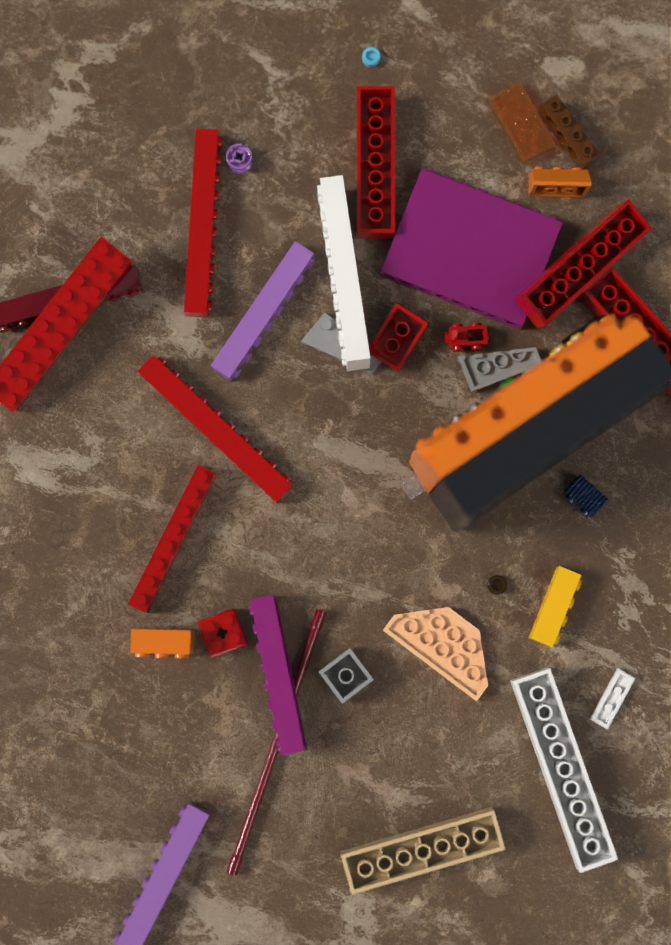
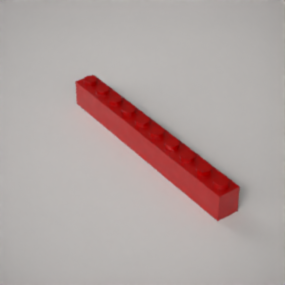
(201, 225)
(215, 429)

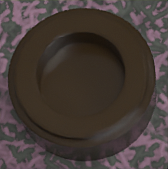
(497, 584)

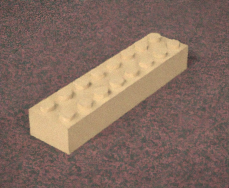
(422, 850)

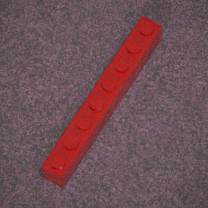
(172, 539)

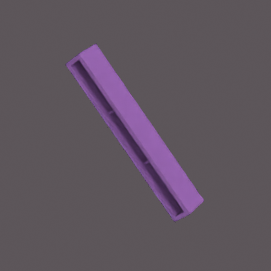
(262, 311)
(163, 876)

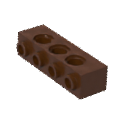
(568, 132)

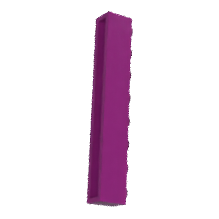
(278, 675)

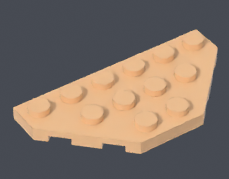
(445, 644)

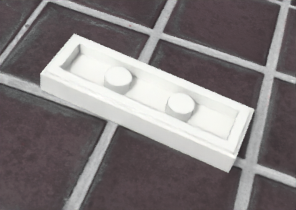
(612, 698)

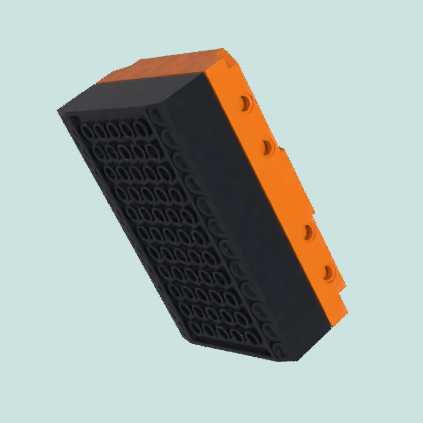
(540, 417)

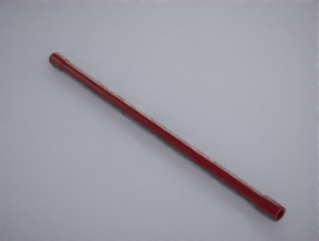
(237, 856)

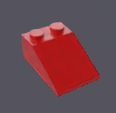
(398, 336)

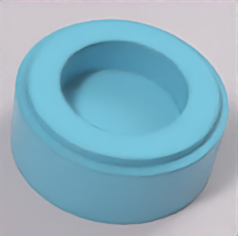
(371, 57)

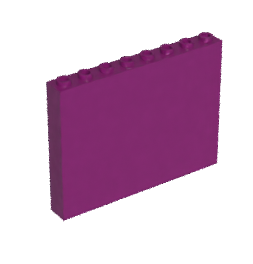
(469, 247)

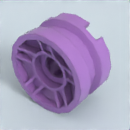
(236, 165)

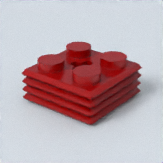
(228, 621)

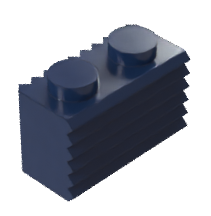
(585, 496)

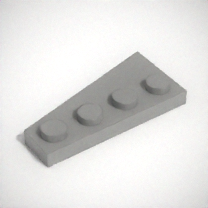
(325, 339)
(494, 367)

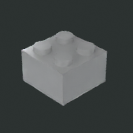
(346, 675)

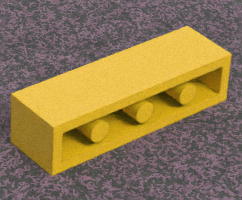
(555, 606)

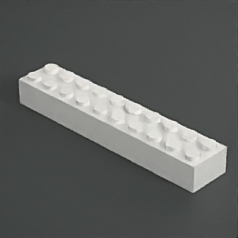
(343, 273)
(563, 770)

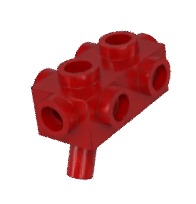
(461, 337)

